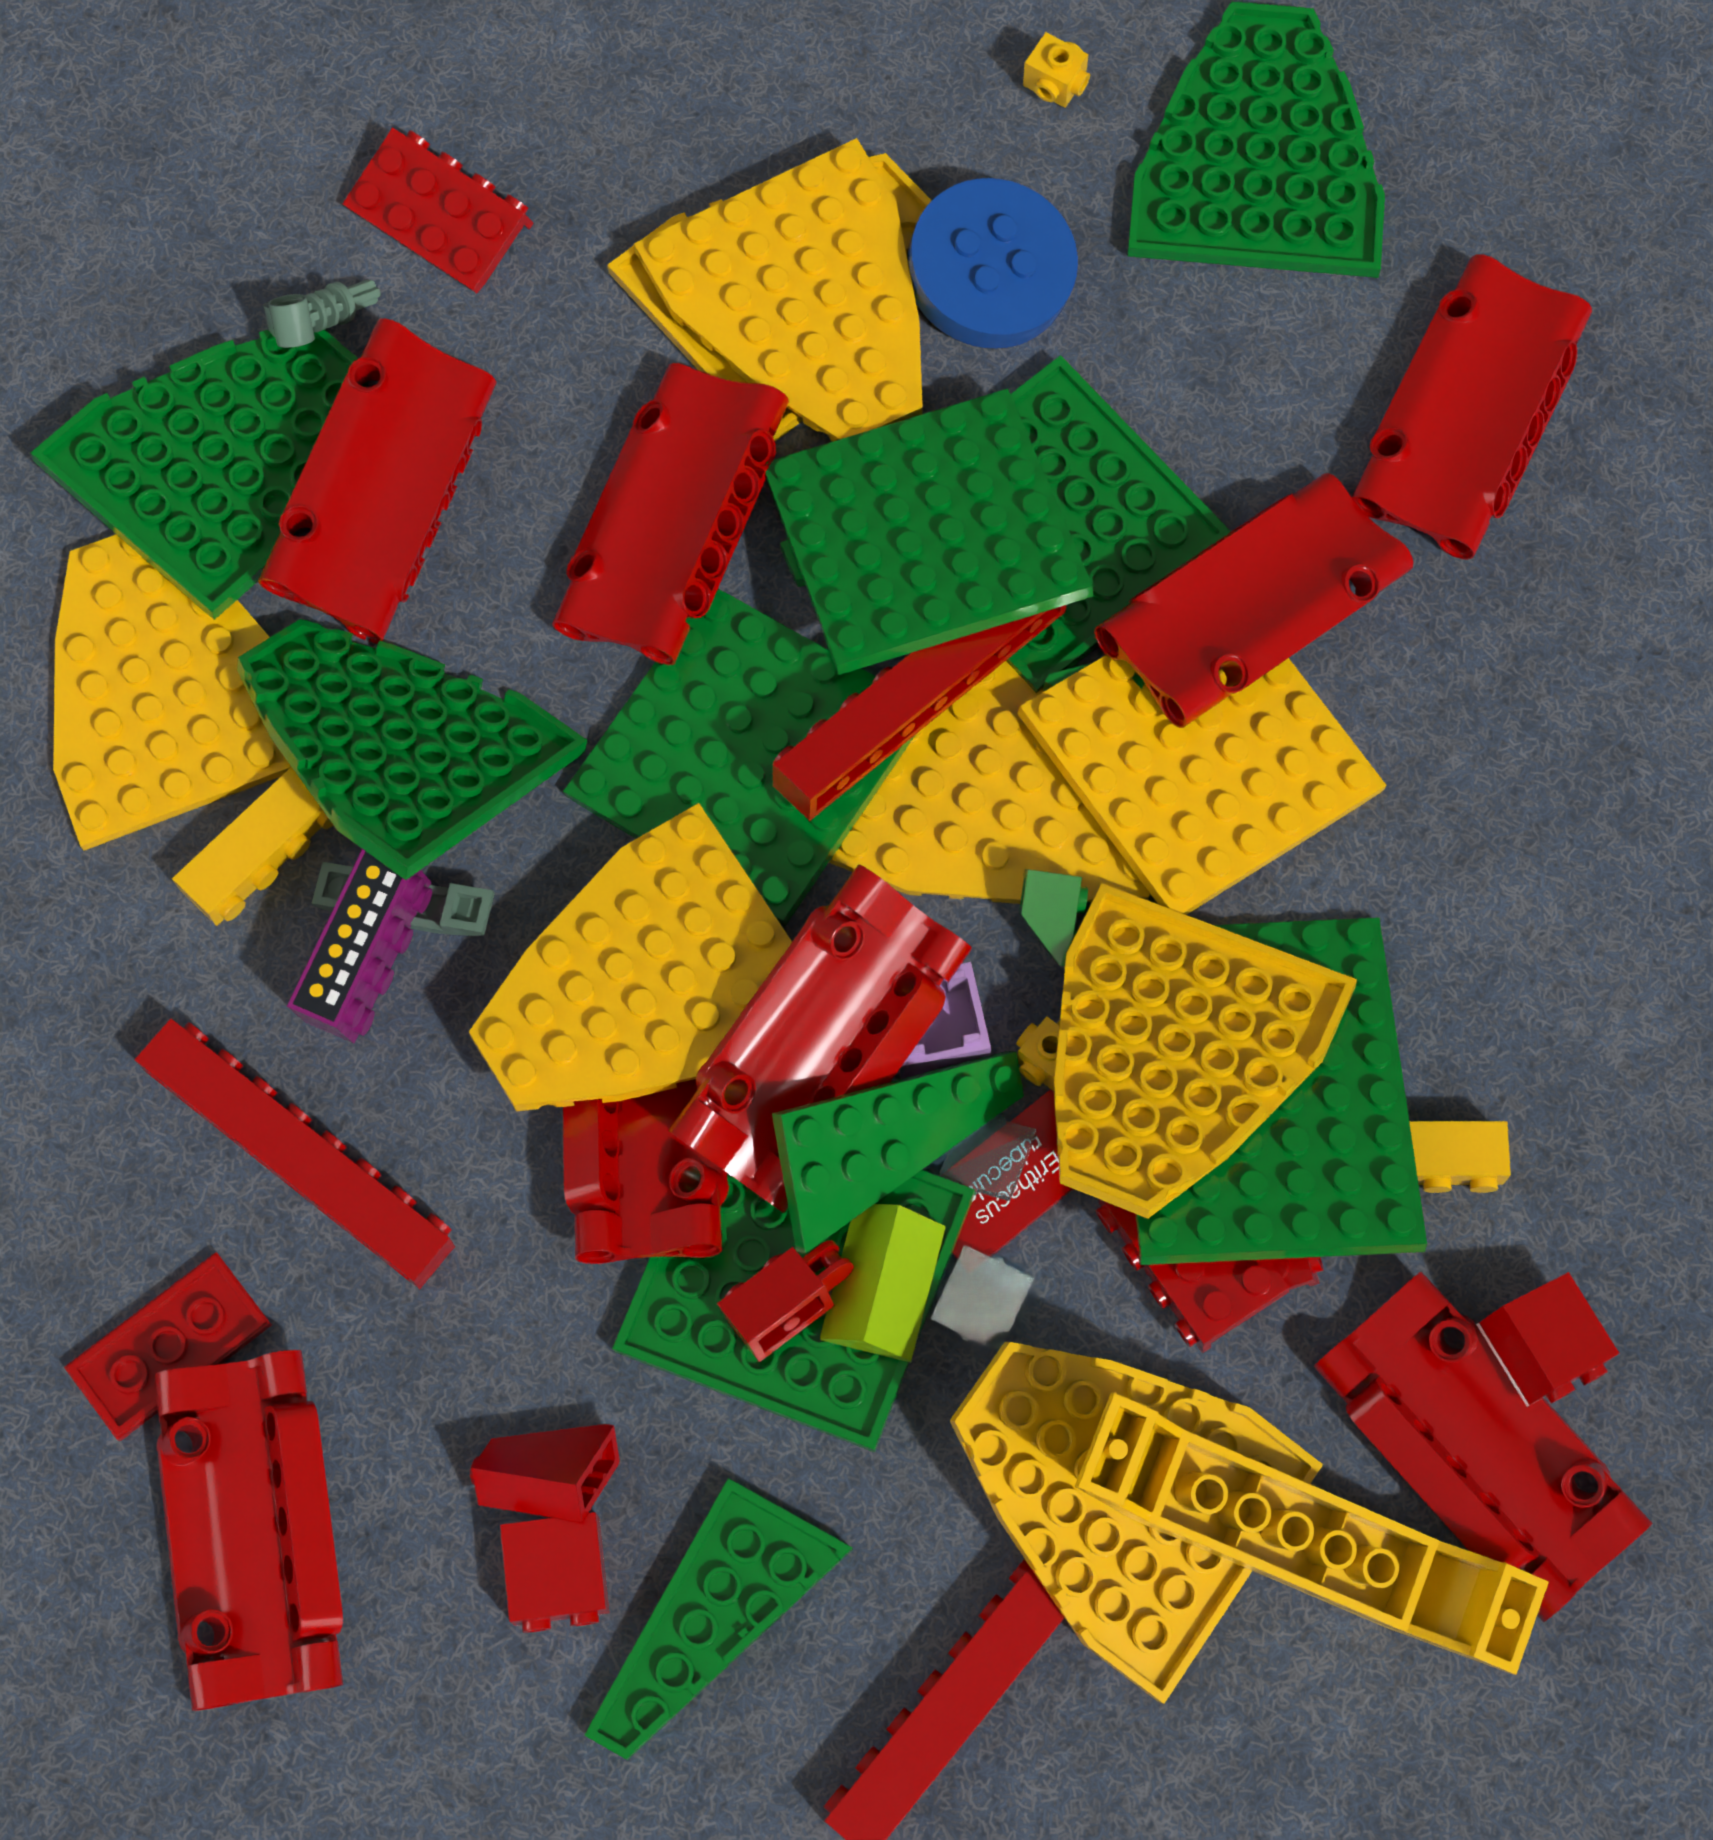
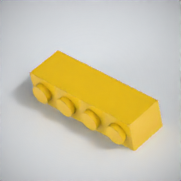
(252, 849)
(1461, 1154)

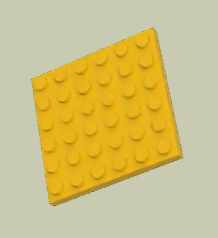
(1207, 798)

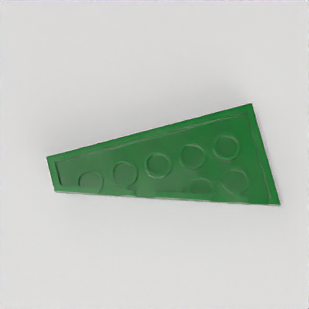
(868, 1142)
(726, 1593)

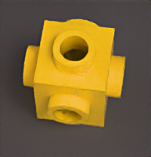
(1056, 70)
(1033, 1057)

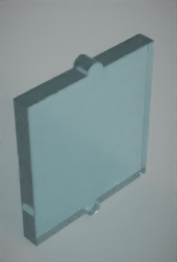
(990, 1158)
(982, 1298)

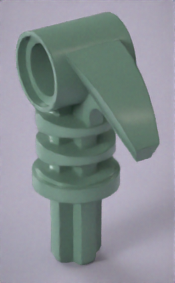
(297, 316)

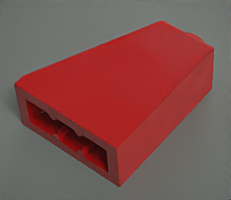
(547, 1471)

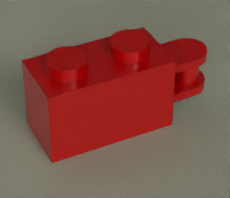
(784, 1297)

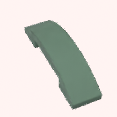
(450, 910)

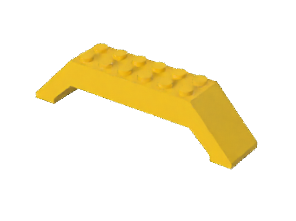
(1309, 1537)

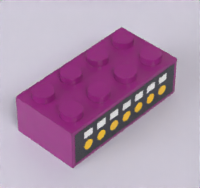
(359, 948)

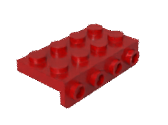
(437, 209)
(1202, 1295)

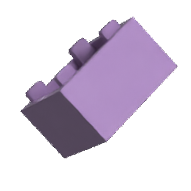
(956, 1032)

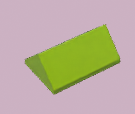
(888, 1290)

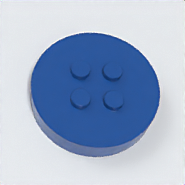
(992, 263)

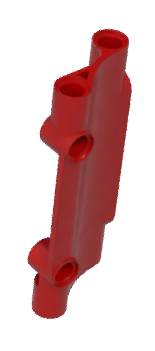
(1472, 406)
(378, 481)
(671, 512)
(1253, 598)
(821, 1025)
(637, 1183)
(1475, 1449)
(249, 1530)

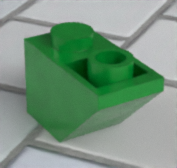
(1050, 909)

